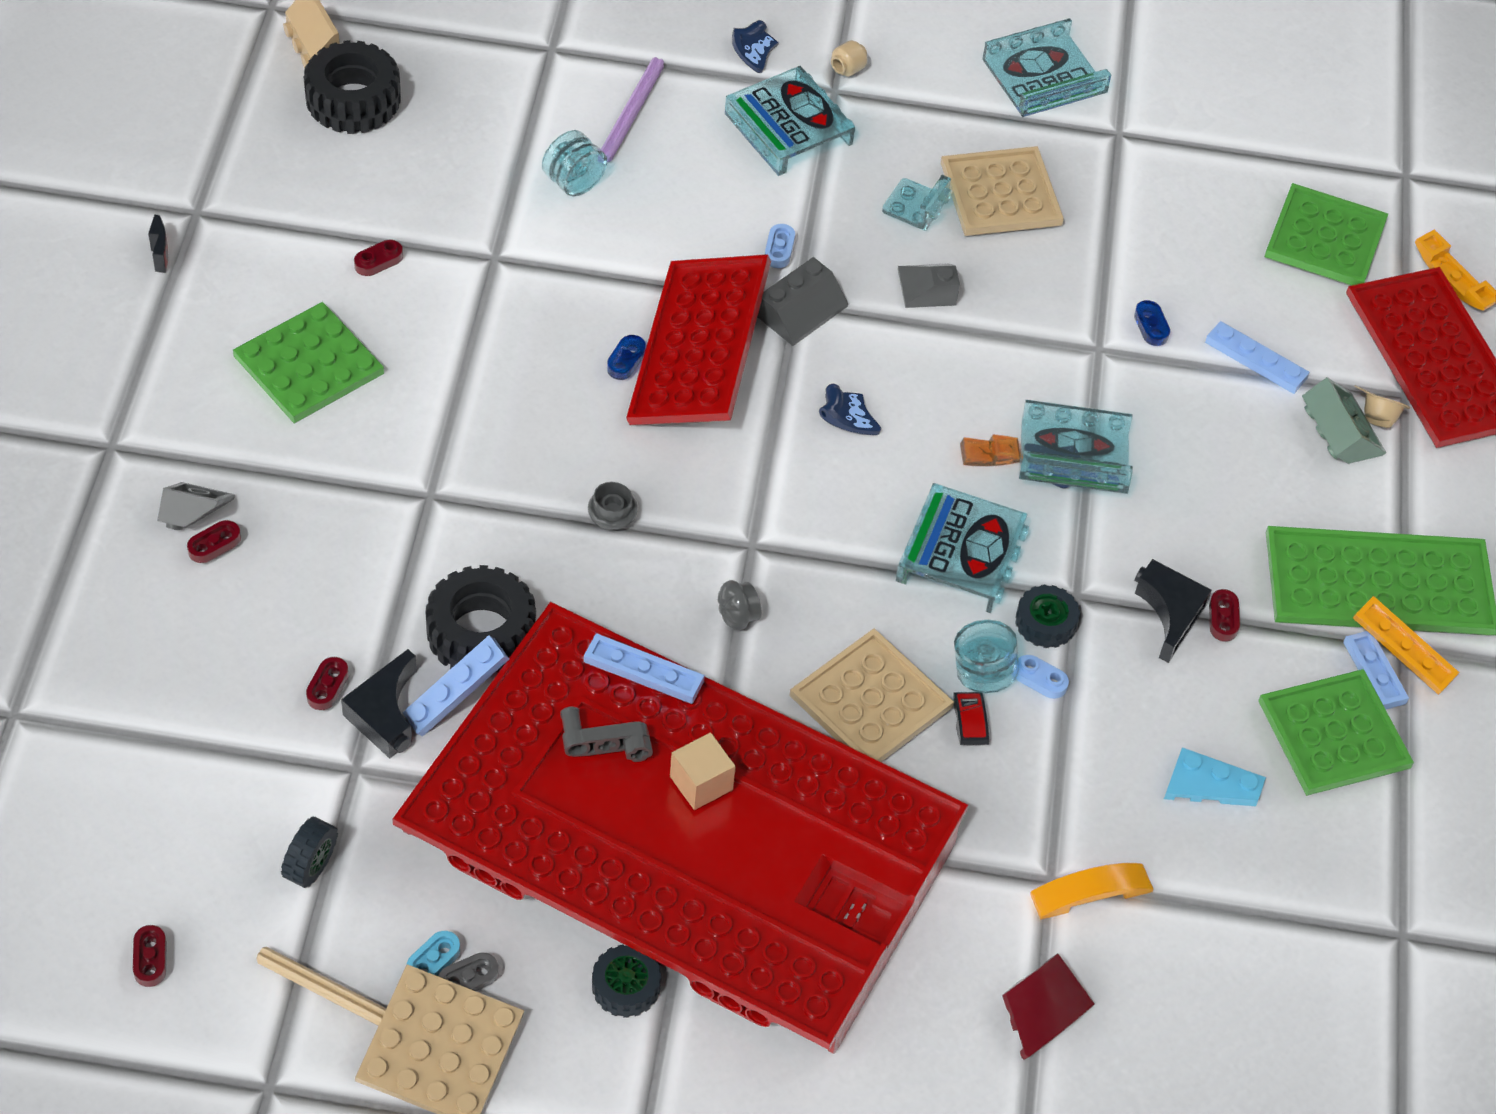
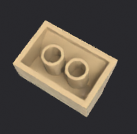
(309, 28)

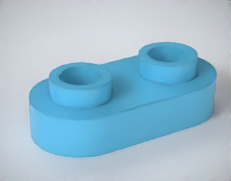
(431, 958)

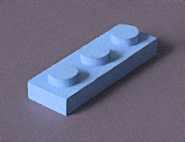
(1369, 656)

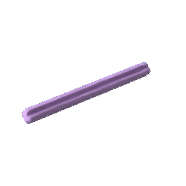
(632, 108)

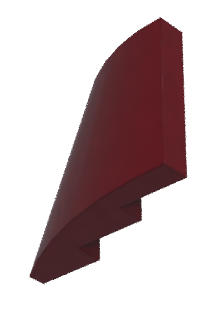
(1045, 1004)

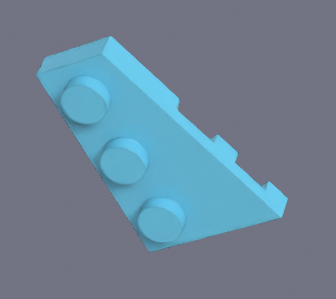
(1211, 779)

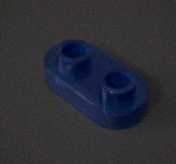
(1154, 326)
(624, 362)

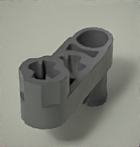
(626, 737)

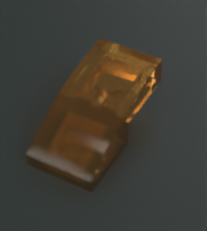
(995, 452)

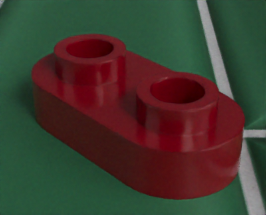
(380, 256)
(212, 541)
(1225, 617)
(325, 685)
(149, 957)

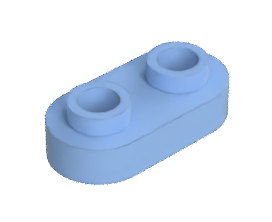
(780, 245)
(1040, 677)

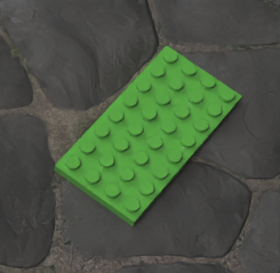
(1419, 578)

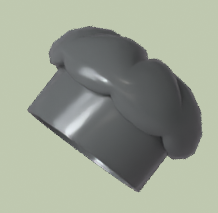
(612, 506)
(738, 604)

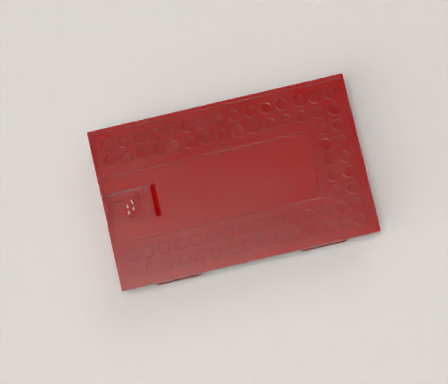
(762, 898)

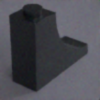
(1174, 599)
(375, 707)

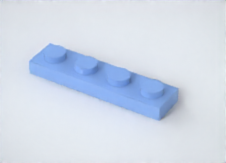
(1257, 357)
(644, 668)
(455, 685)

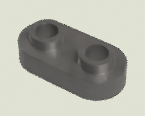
(465, 971)

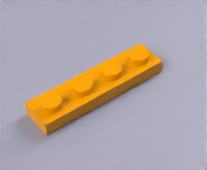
(1406, 645)

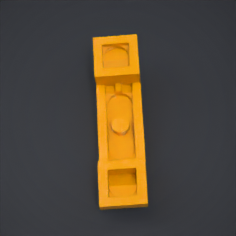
(1436, 253)
(1089, 886)

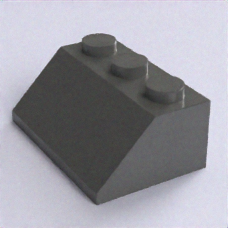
(802, 301)

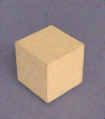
(702, 771)

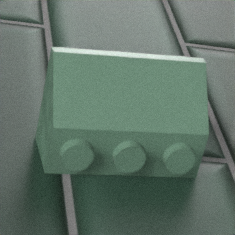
(1342, 423)

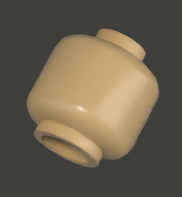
(849, 58)

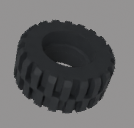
(358, 108)
(474, 591)

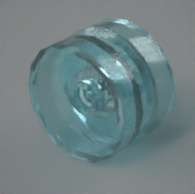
(574, 163)
(986, 656)

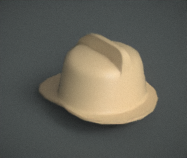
(1380, 410)

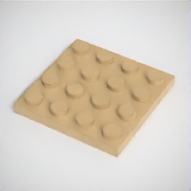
(1001, 191)
(871, 697)
(439, 1044)

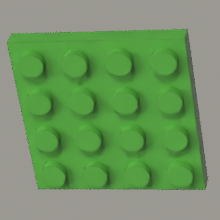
(1326, 235)
(308, 362)
(1335, 732)

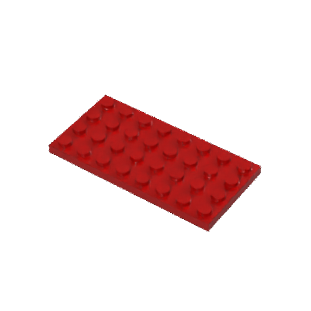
(699, 340)
(1432, 352)

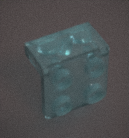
(918, 203)

